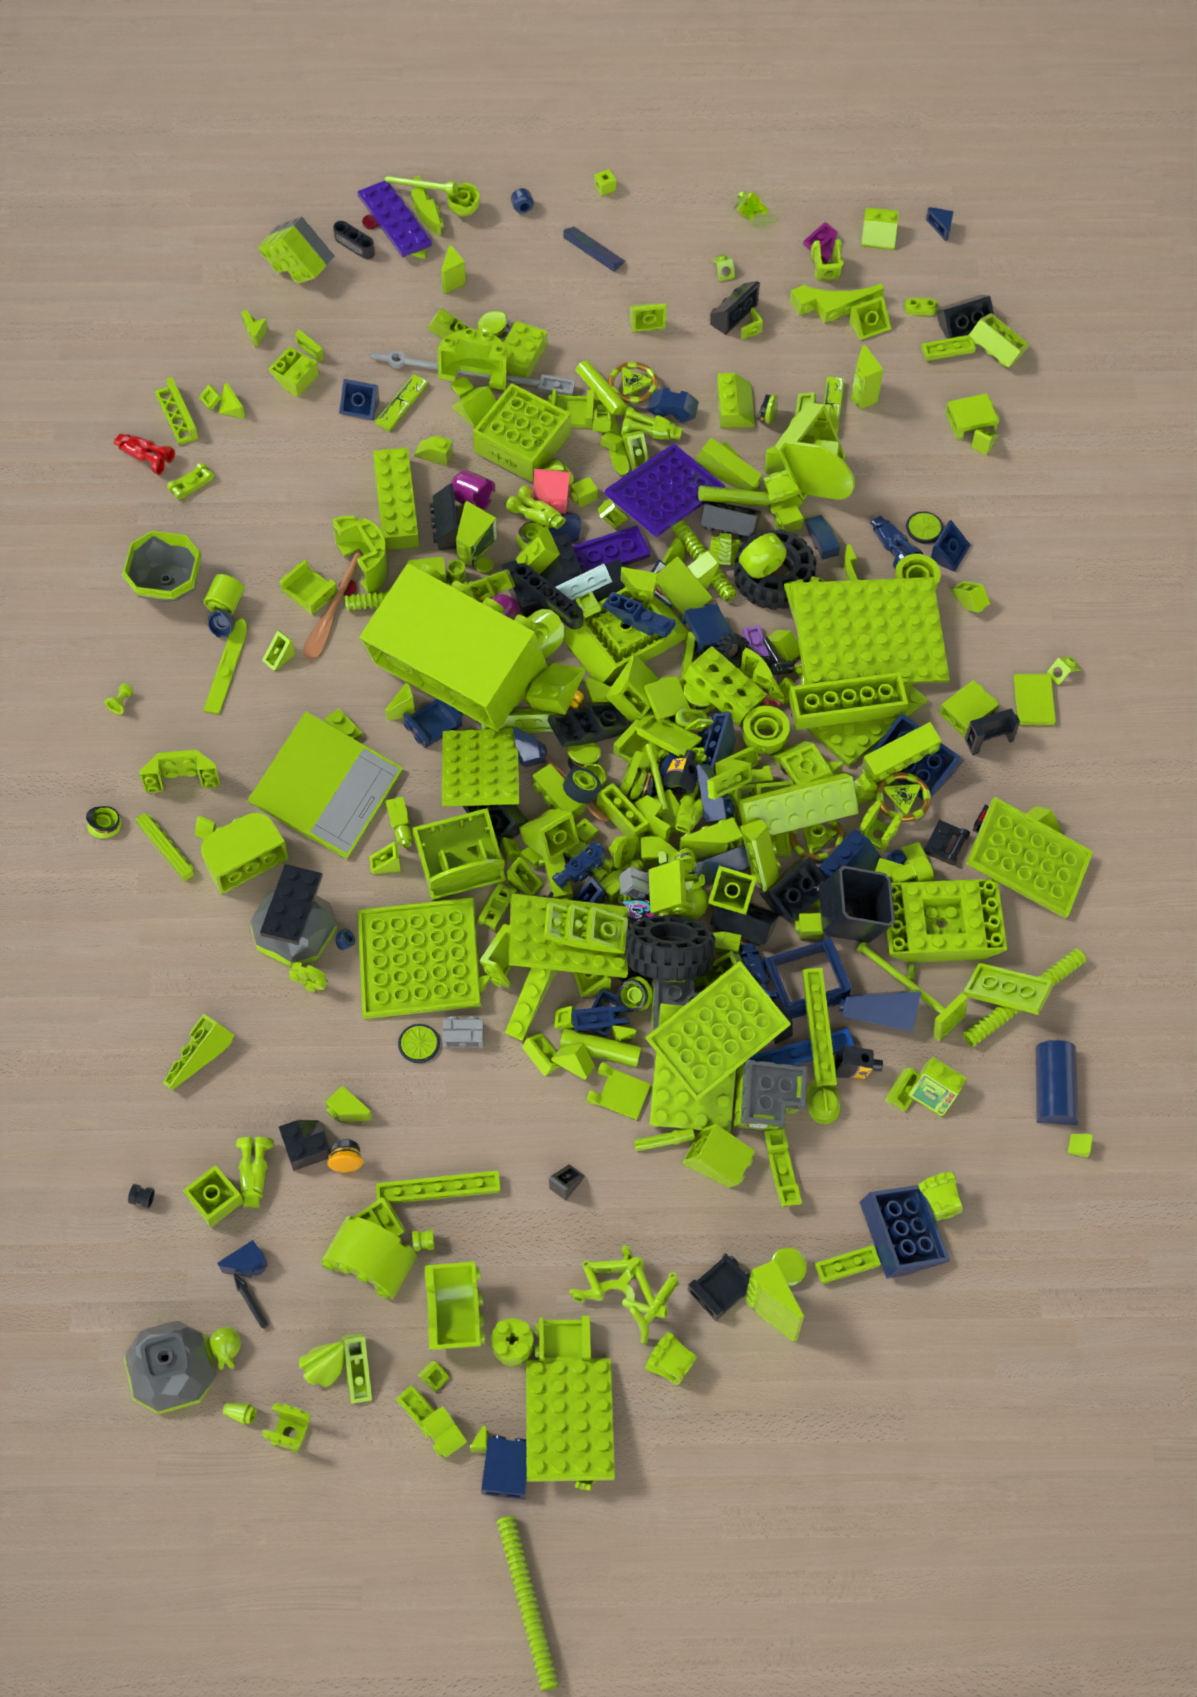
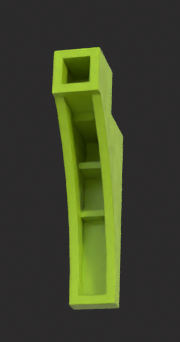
(831, 304)
(529, 1001)

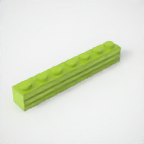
(165, 846)

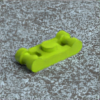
(191, 481)
(496, 906)

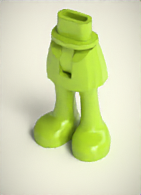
(660, 427)

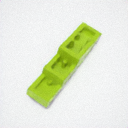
(491, 585)

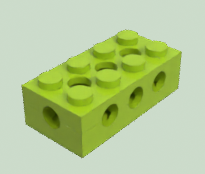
(724, 685)

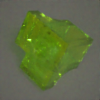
(749, 205)

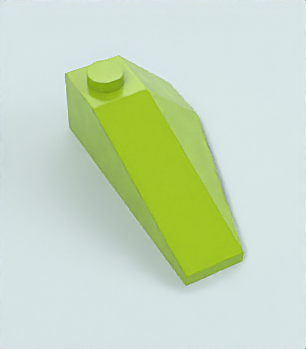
(206, 1043)

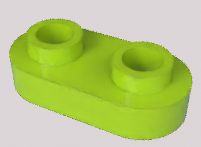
(921, 306)

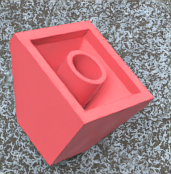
(552, 488)

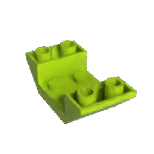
(802, 763)
(177, 764)

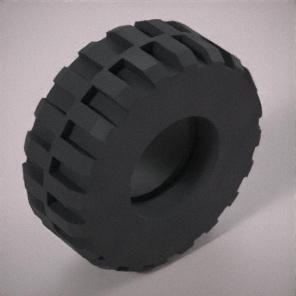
(770, 590)
(669, 948)

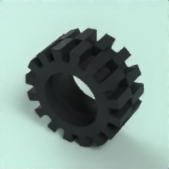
(726, 643)

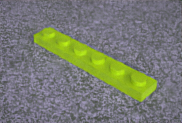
(819, 1027)
(439, 1187)

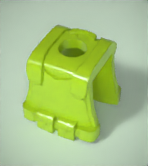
(820, 271)
(781, 491)
(871, 824)
(942, 1195)
(670, 1359)
(288, 1418)

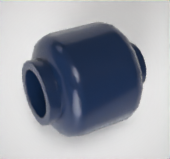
(522, 200)

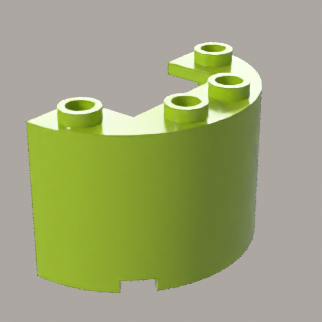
(475, 353)
(363, 535)
(371, 1255)
(454, 1306)

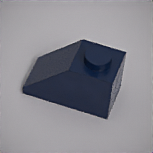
(529, 749)
(244, 1262)

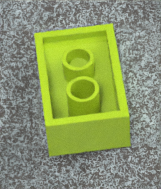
(555, 688)

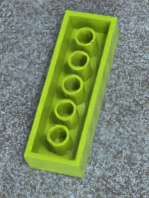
(396, 498)
(847, 700)
(801, 804)

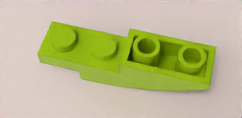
(426, 209)

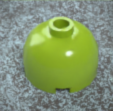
(465, 201)

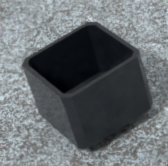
(861, 895)

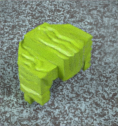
(725, 548)
(865, 788)

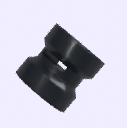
(141, 1196)

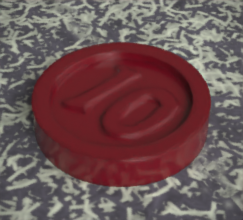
(369, 222)
(351, 588)

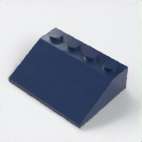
(933, 768)
(903, 1231)

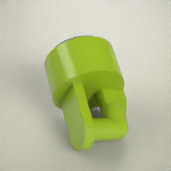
(914, 870)

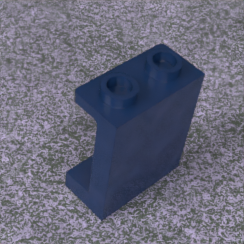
(706, 625)
(431, 722)
(505, 1468)

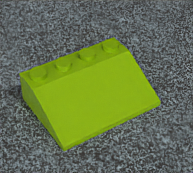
(773, 1300)

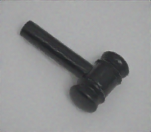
(779, 666)

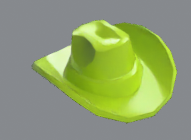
(548, 629)

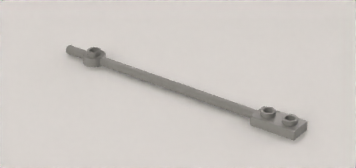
(545, 384)

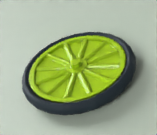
(924, 527)
(419, 1043)

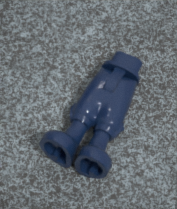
(892, 538)
(755, 966)

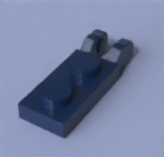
(598, 1017)

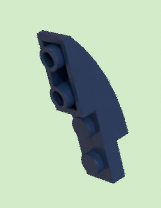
(637, 616)

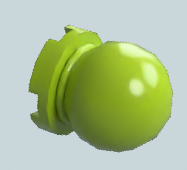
(695, 896)

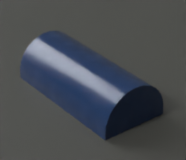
(1056, 1083)

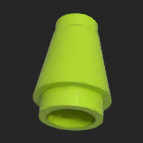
(240, 1412)

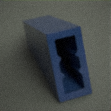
(889, 1009)

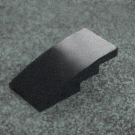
(589, 724)

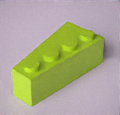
(901, 752)

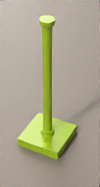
(948, 1016)

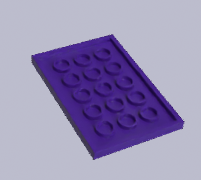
(662, 489)

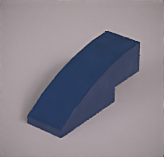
(822, 537)

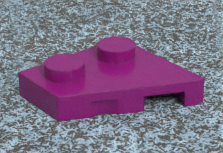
(826, 236)

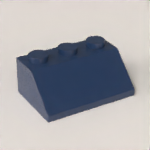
(853, 852)

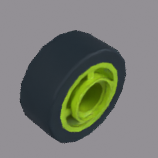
(581, 785)

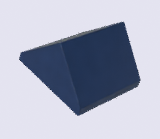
(359, 399)
(950, 547)

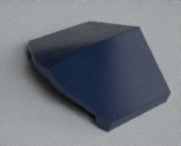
(571, 526)

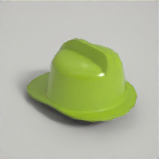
(624, 849)
(823, 1103)

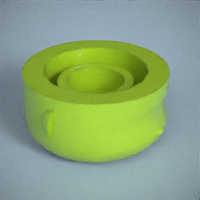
(763, 556)
(918, 566)
(766, 718)

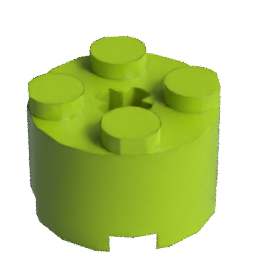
(510, 1330)

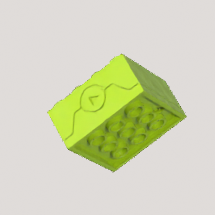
(521, 432)

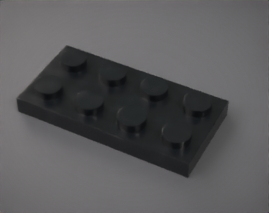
(291, 904)

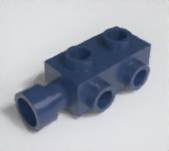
(584, 864)

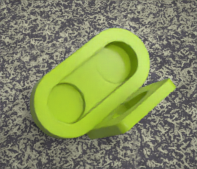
(692, 719)

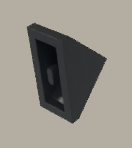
(565, 1181)

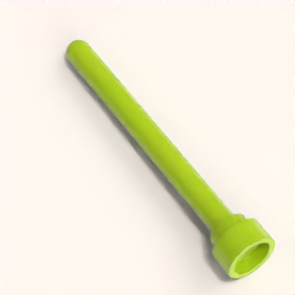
(450, 187)

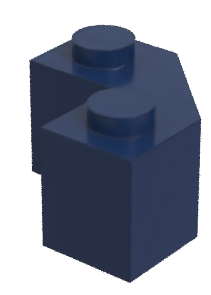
(680, 405)

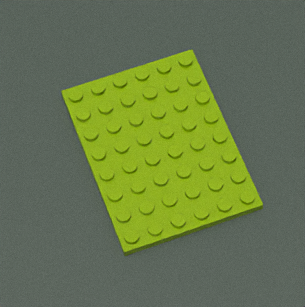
(870, 630)

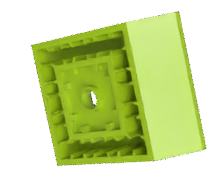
(606, 647)
(966, 906)

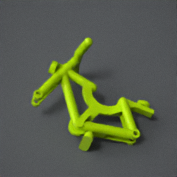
(631, 1267)

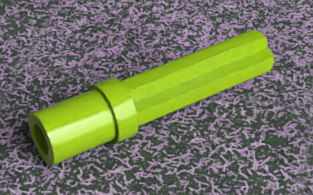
(674, 1137)

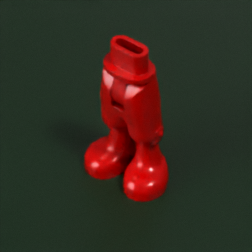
(140, 448)

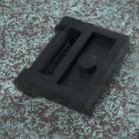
(940, 840)

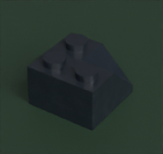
(304, 1142)

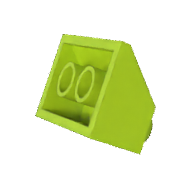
(999, 340)
(866, 380)
(734, 401)
(761, 853)

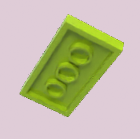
(1008, 988)

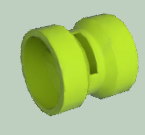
(456, 571)
(423, 1240)

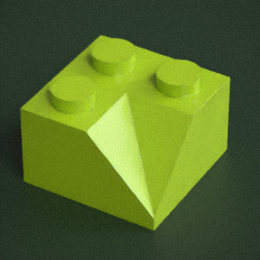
(213, 1196)

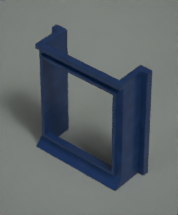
(833, 997)

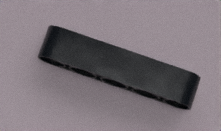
(544, 588)

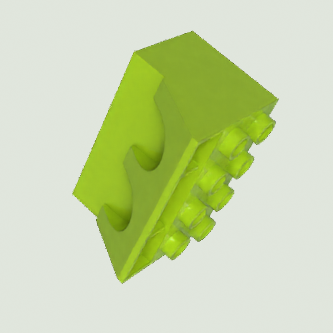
(454, 645)

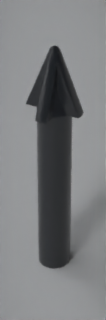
(242, 1287)

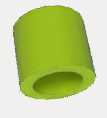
(224, 594)

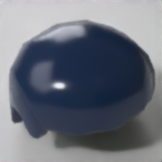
(221, 623)

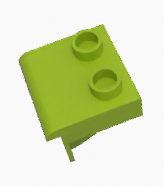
(815, 455)
(459, 854)

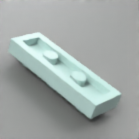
(585, 582)

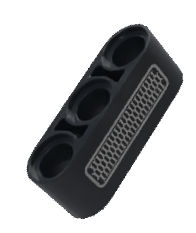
(354, 239)

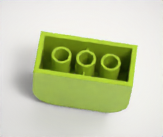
(242, 850)

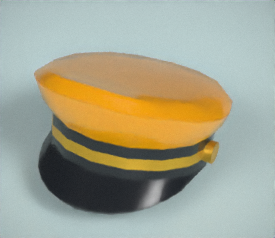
(345, 1156)

